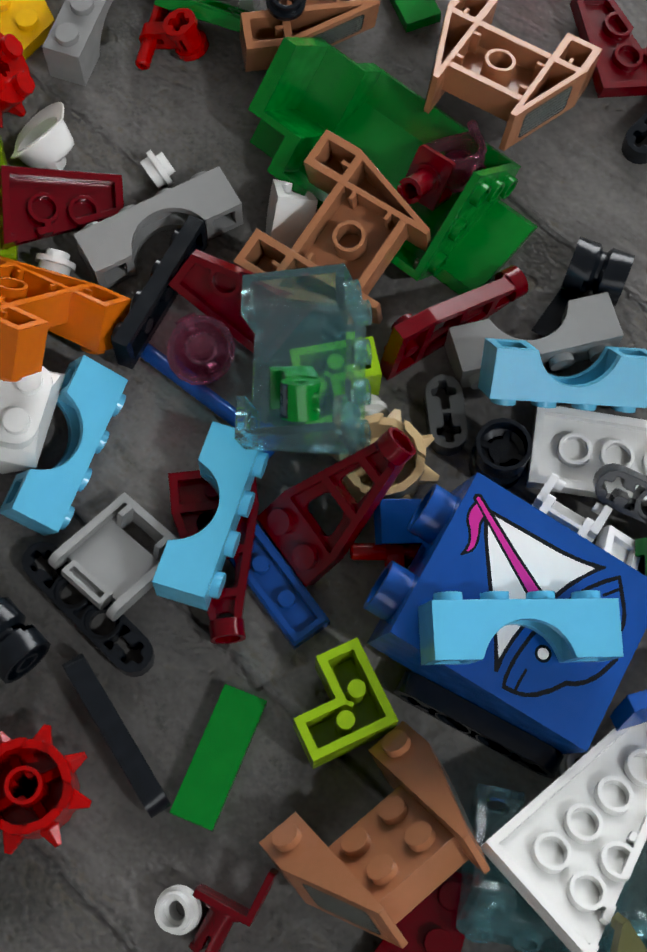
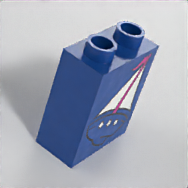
(495, 541)

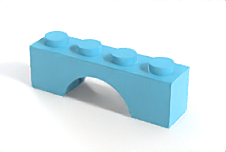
(515, 372)
(88, 401)
(193, 565)
(576, 628)

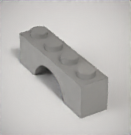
(75, 40)
(113, 244)
(584, 332)

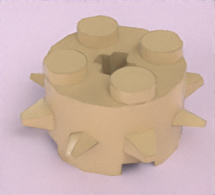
(412, 474)

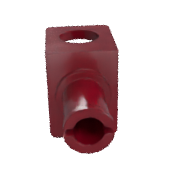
(427, 178)
(224, 913)

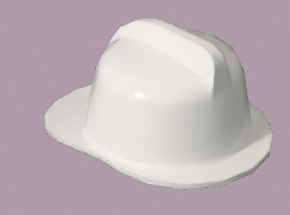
(45, 139)

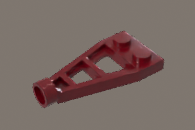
(414, 337)
(195, 498)
(298, 533)

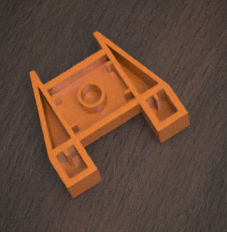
(46, 301)

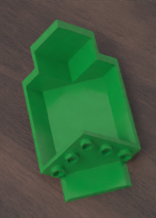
(321, 89)

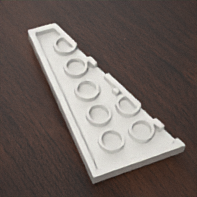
(580, 839)

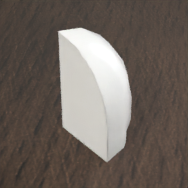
(288, 212)

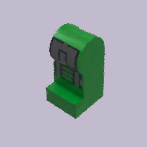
(295, 393)

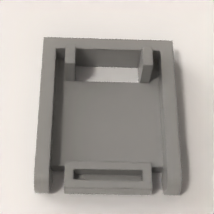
(108, 561)

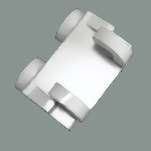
(583, 526)

